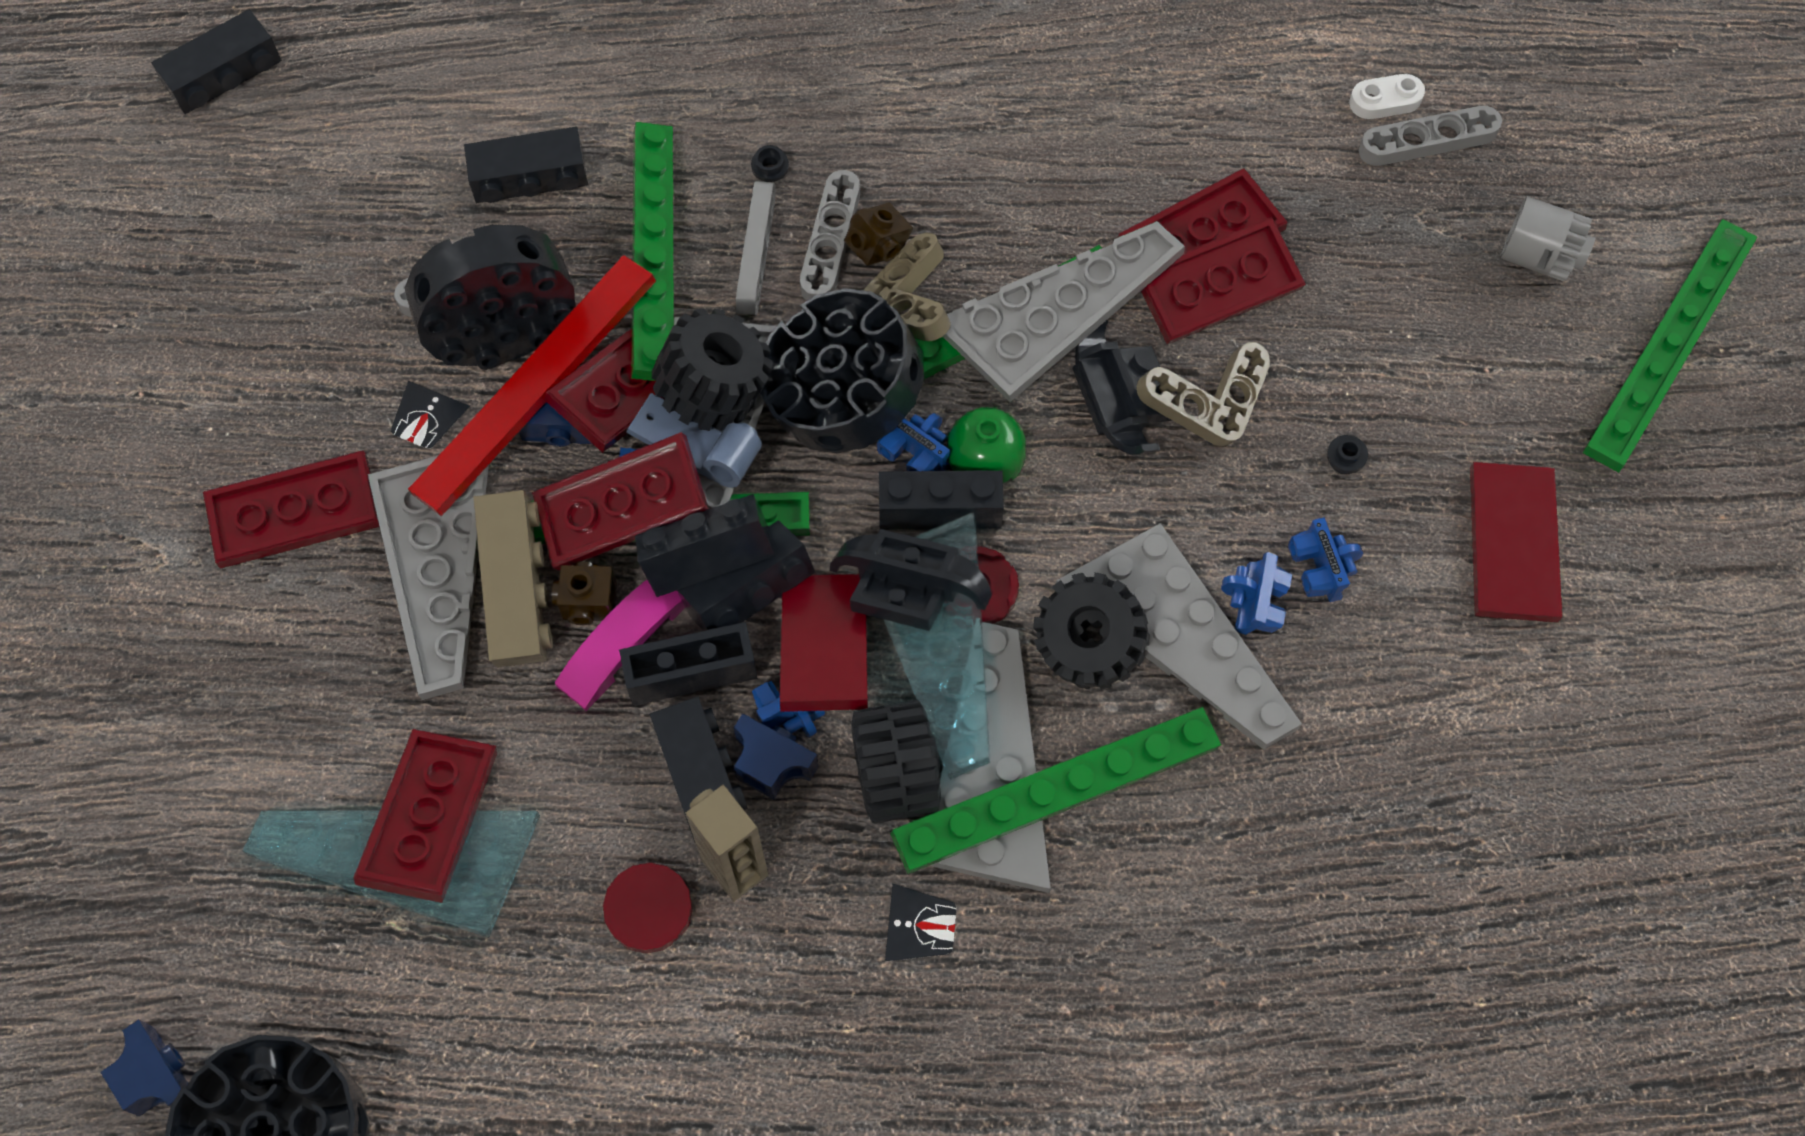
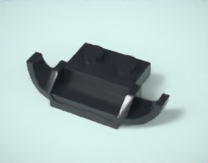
(1109, 388)
(909, 577)

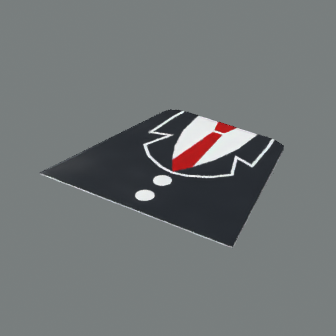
(425, 415)
(919, 925)

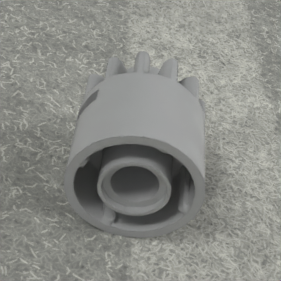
(1548, 239)

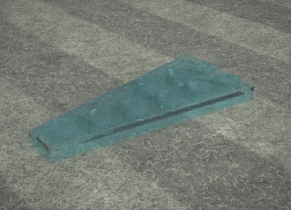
(949, 665)
(332, 843)

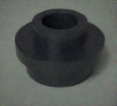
(769, 156)
(1347, 464)

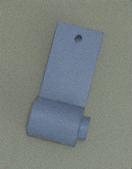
(716, 454)

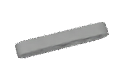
(1428, 131)
(830, 236)
(755, 248)

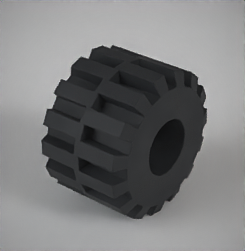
(711, 369)
(1094, 603)
(896, 761)

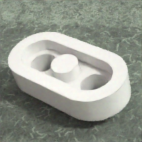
(1391, 96)

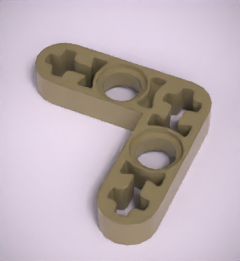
(916, 260)
(1211, 408)

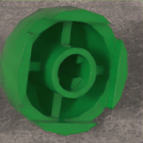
(987, 442)

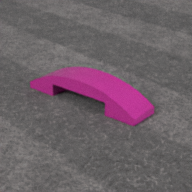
(627, 625)

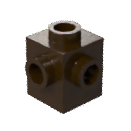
(877, 233)
(584, 592)

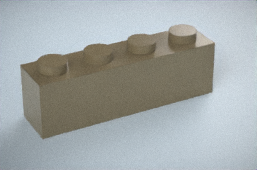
(511, 578)
(727, 841)

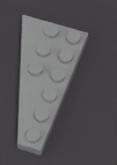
(1048, 313)
(431, 573)
(1194, 636)
(1020, 855)

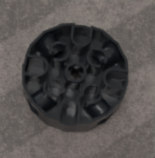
(489, 295)
(843, 371)
(268, 1085)

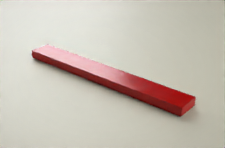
(526, 389)

